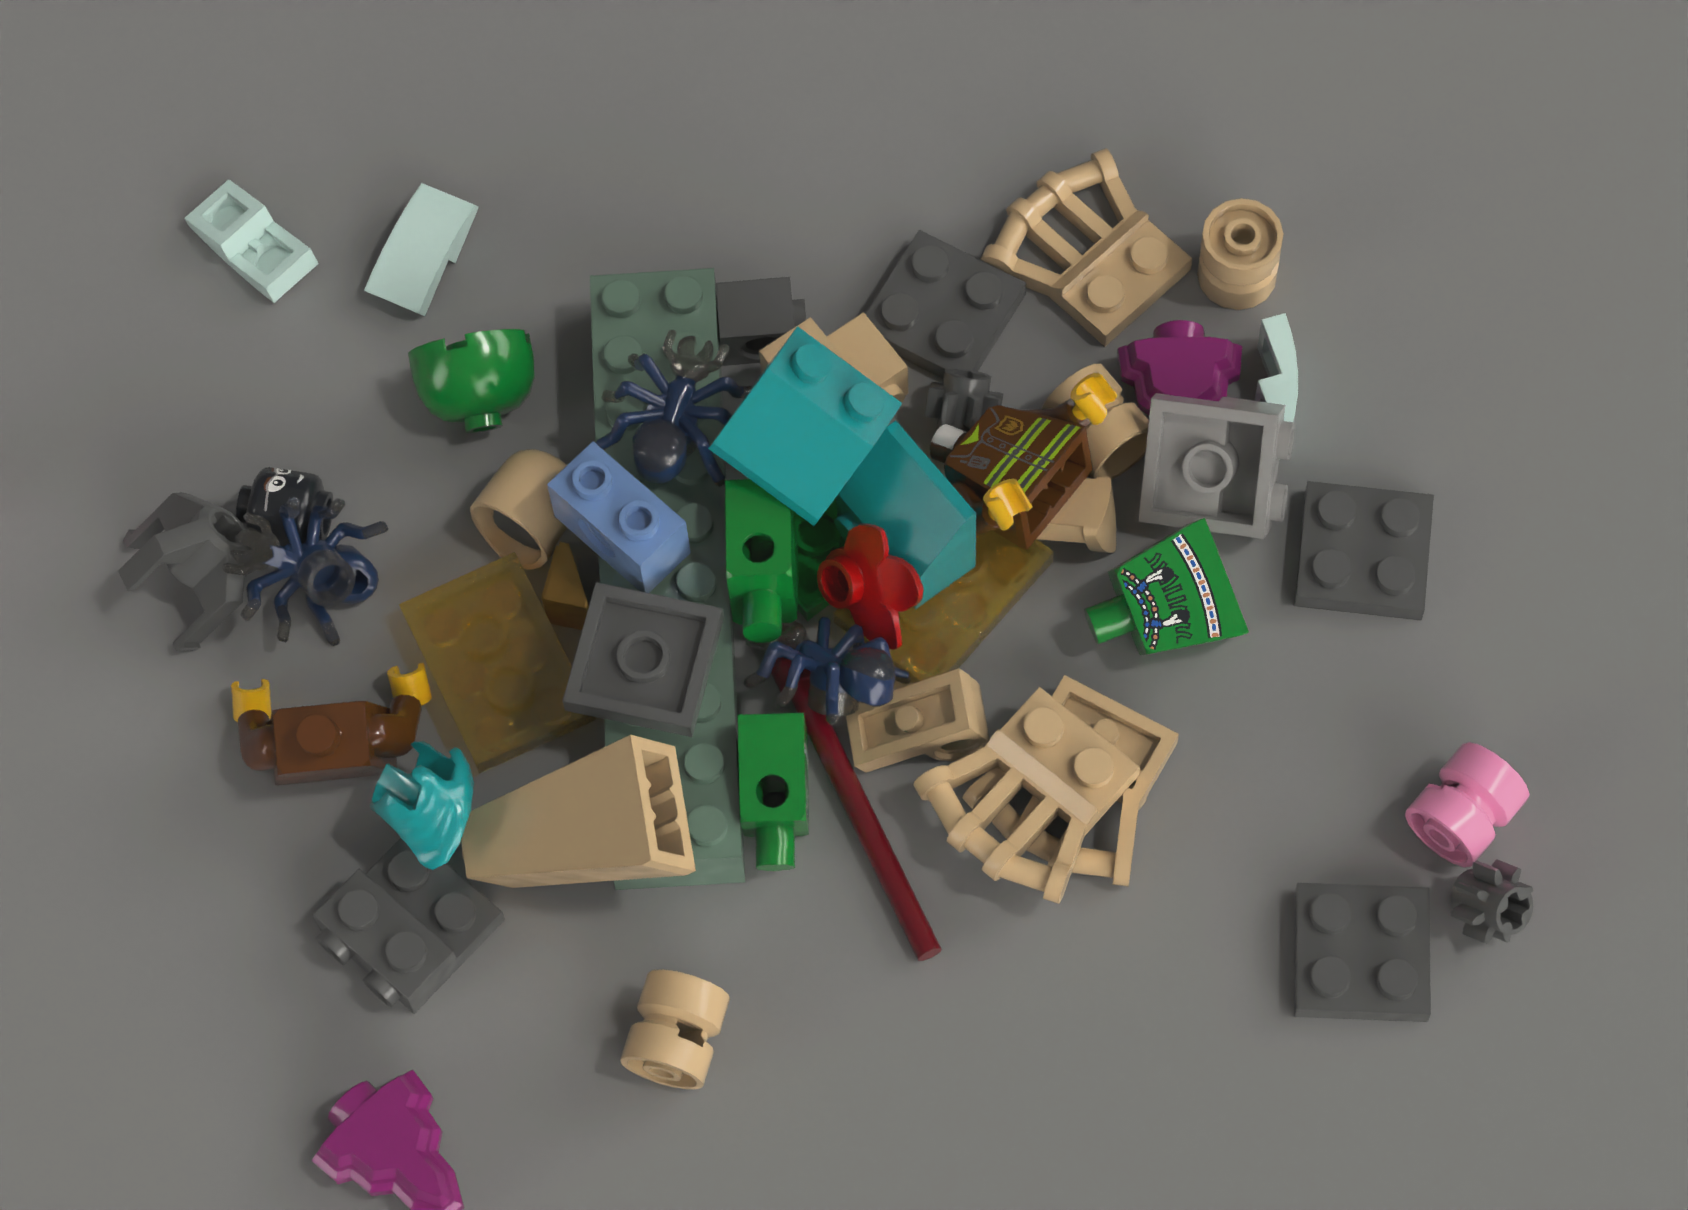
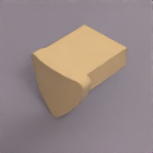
(1087, 517)

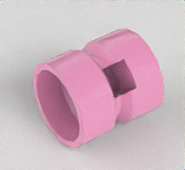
(1474, 796)

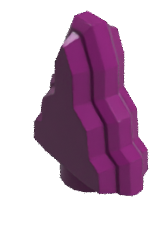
(1179, 364)
(390, 1145)

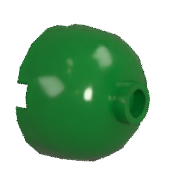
(474, 377)

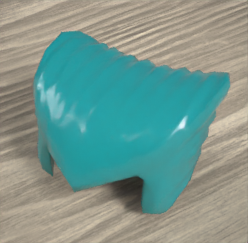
(428, 804)

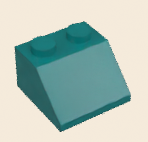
(805, 426)
(915, 507)

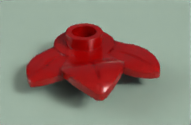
(870, 583)

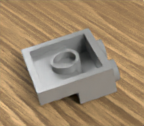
(1215, 464)

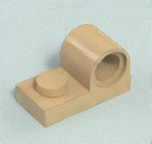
(928, 717)

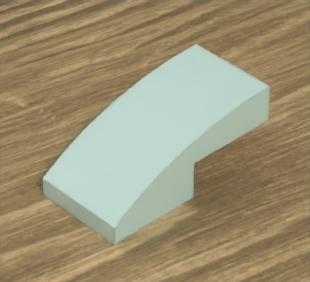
(250, 240)
(420, 247)
(1280, 363)

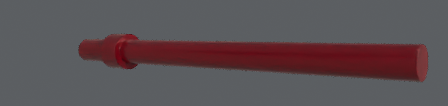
(862, 818)

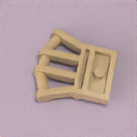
(1111, 280)
(1130, 732)
(1054, 760)

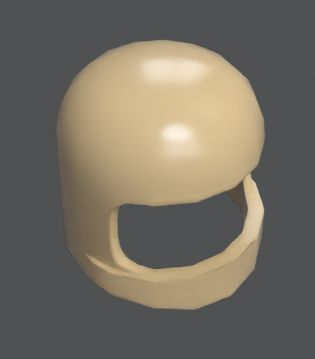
(523, 495)

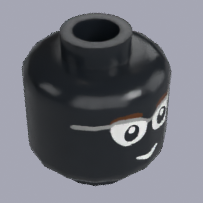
(273, 489)

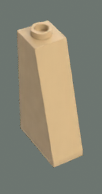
(587, 822)

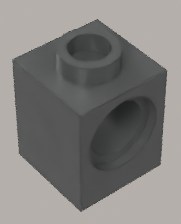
(755, 315)

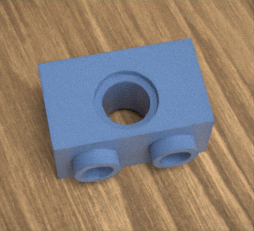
(619, 518)

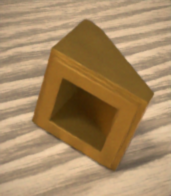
(563, 591)

